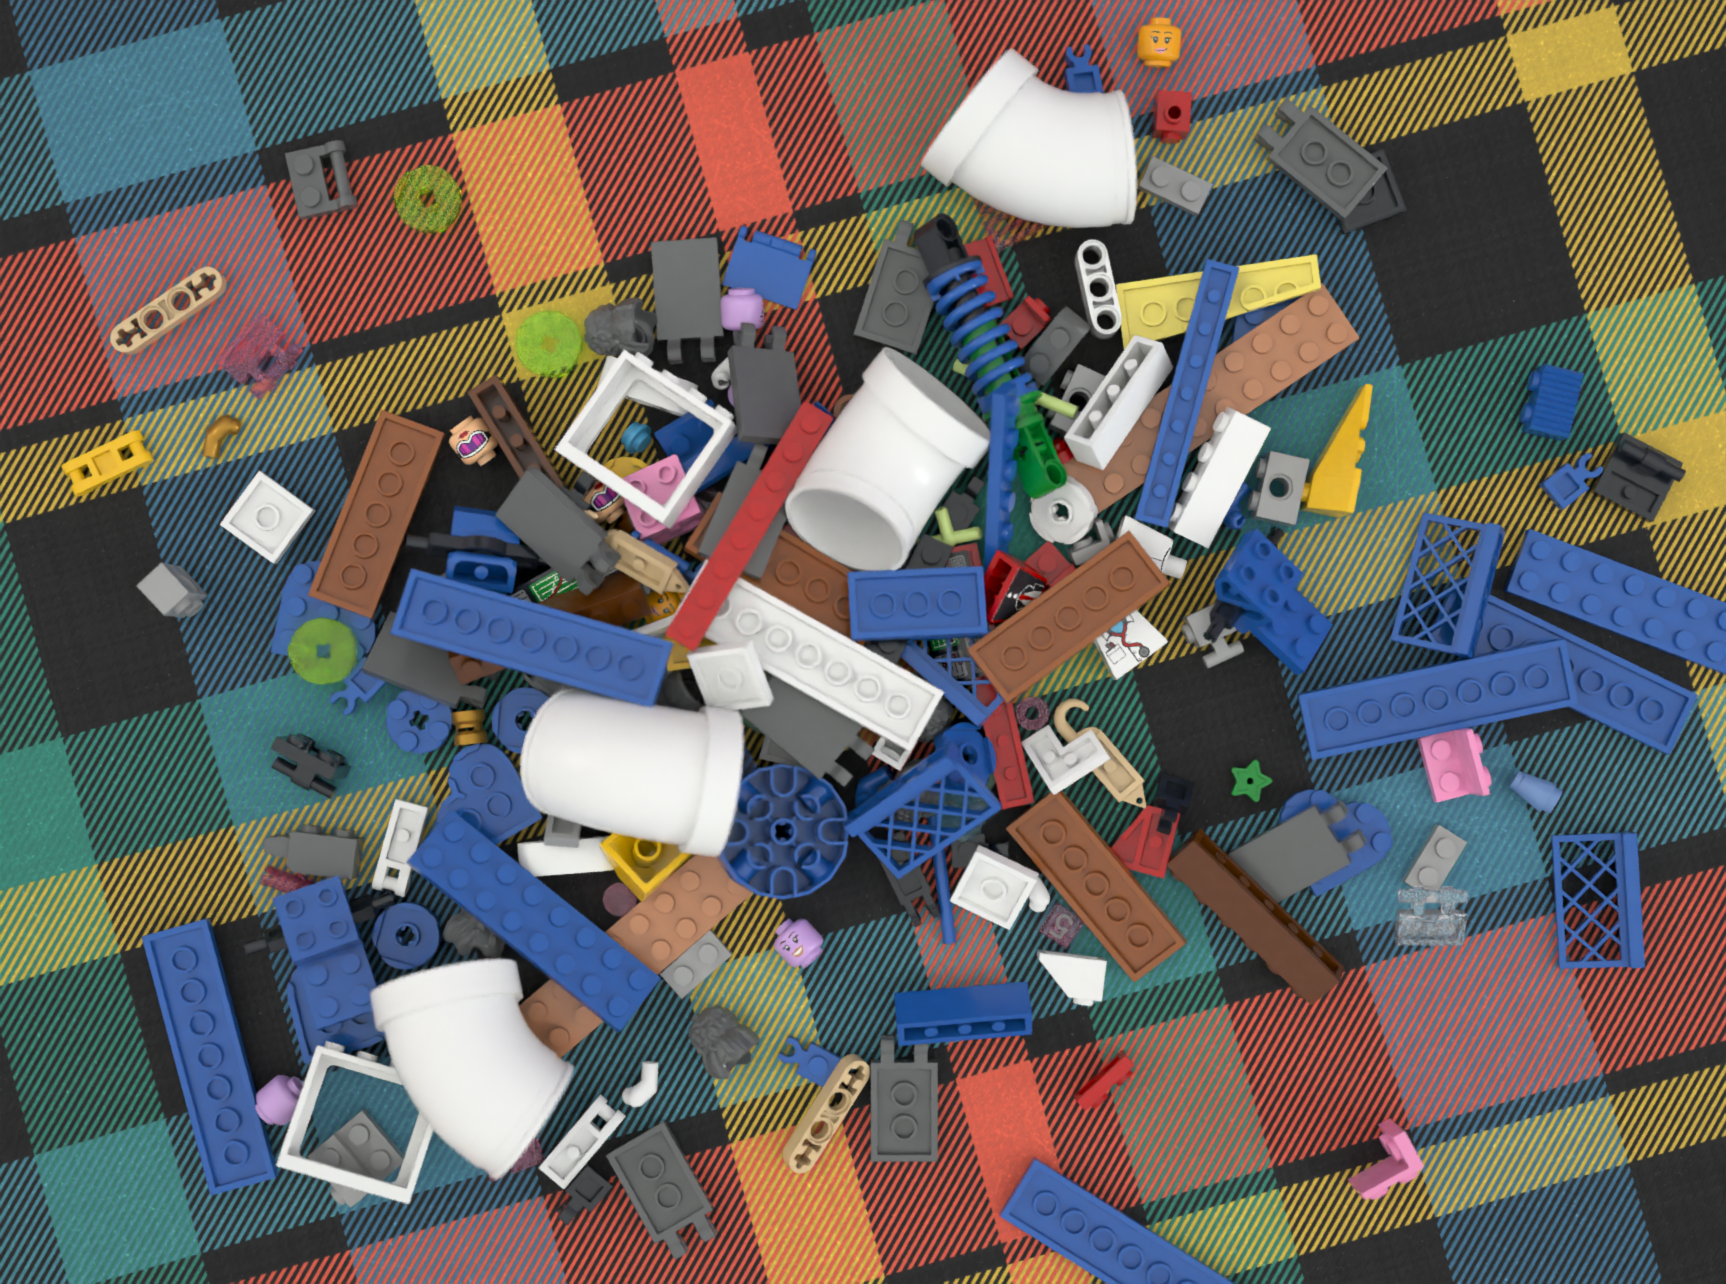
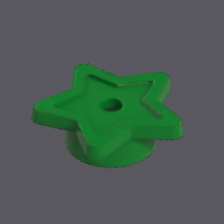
(1251, 790)

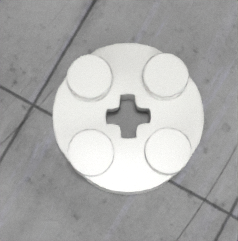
(1062, 529)

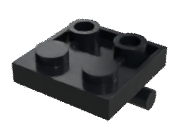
(1637, 477)
(310, 762)

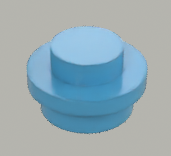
(636, 437)

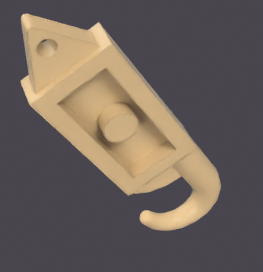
(644, 562)
(1114, 774)

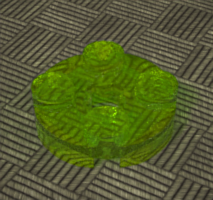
(421, 181)
(531, 337)
(322, 631)

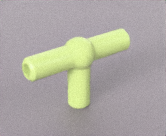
(950, 536)

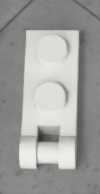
(400, 842)
(581, 1143)

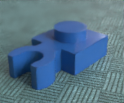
(1081, 76)
(1568, 483)
(359, 686)
(814, 1063)

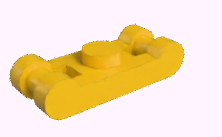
(107, 463)

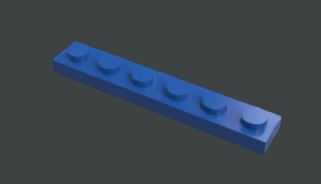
(1001, 470)

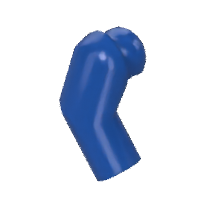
(1234, 516)
(870, 783)

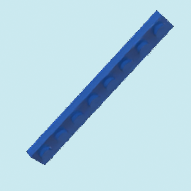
(1186, 393)

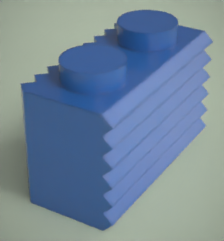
(1551, 402)

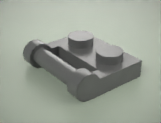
(311, 184)

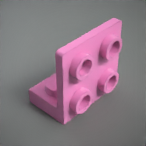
(659, 483)
(1454, 764)
(1398, 1167)

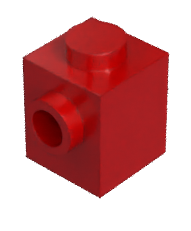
(1171, 116)

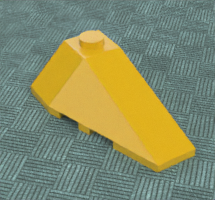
(1334, 479)
(642, 862)

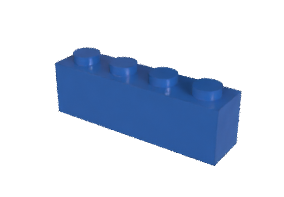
(963, 1013)

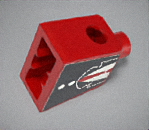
(1010, 586)

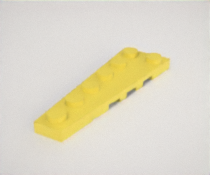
(1164, 305)

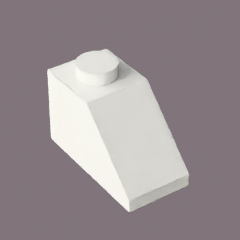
(1076, 974)

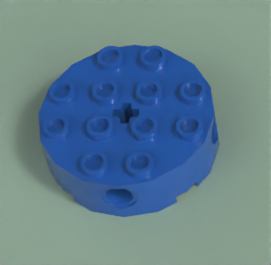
(813, 830)

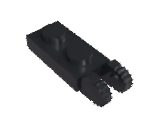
(910, 885)

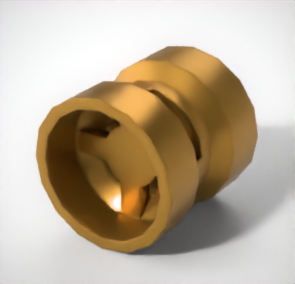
(469, 719)

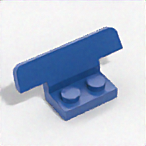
(688, 438)

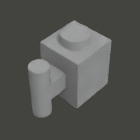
(1193, 631)

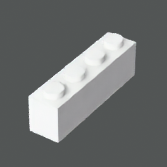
(1118, 402)
(1217, 476)

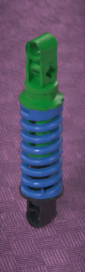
(985, 347)

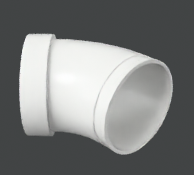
(1040, 150)
(885, 466)
(636, 768)
(471, 1058)

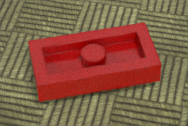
(1095, 1090)

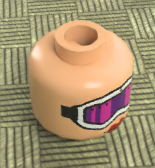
(473, 441)
(604, 503)

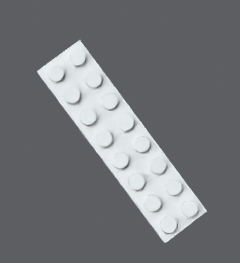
(825, 664)

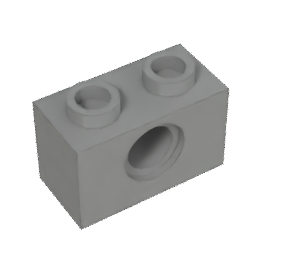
(1080, 382)
(1292, 474)
(173, 591)

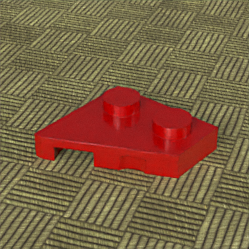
(1143, 847)

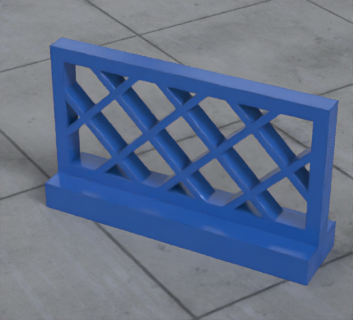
(1476, 592)
(943, 680)
(910, 786)
(1628, 900)

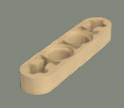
(171, 316)
(823, 1112)

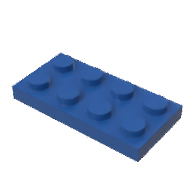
(917, 603)

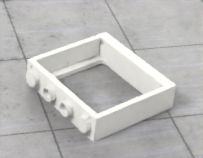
(603, 404)
(365, 1063)

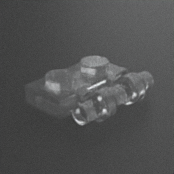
(1427, 926)

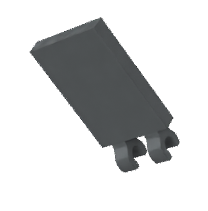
(1321, 159)
(687, 295)
(896, 300)
(763, 385)
(735, 493)
(558, 530)
(420, 669)
(808, 730)
(1298, 851)
(904, 1106)
(663, 1187)

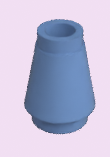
(1536, 791)

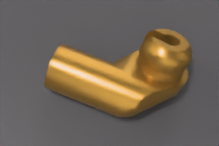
(216, 432)

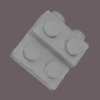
(360, 1148)

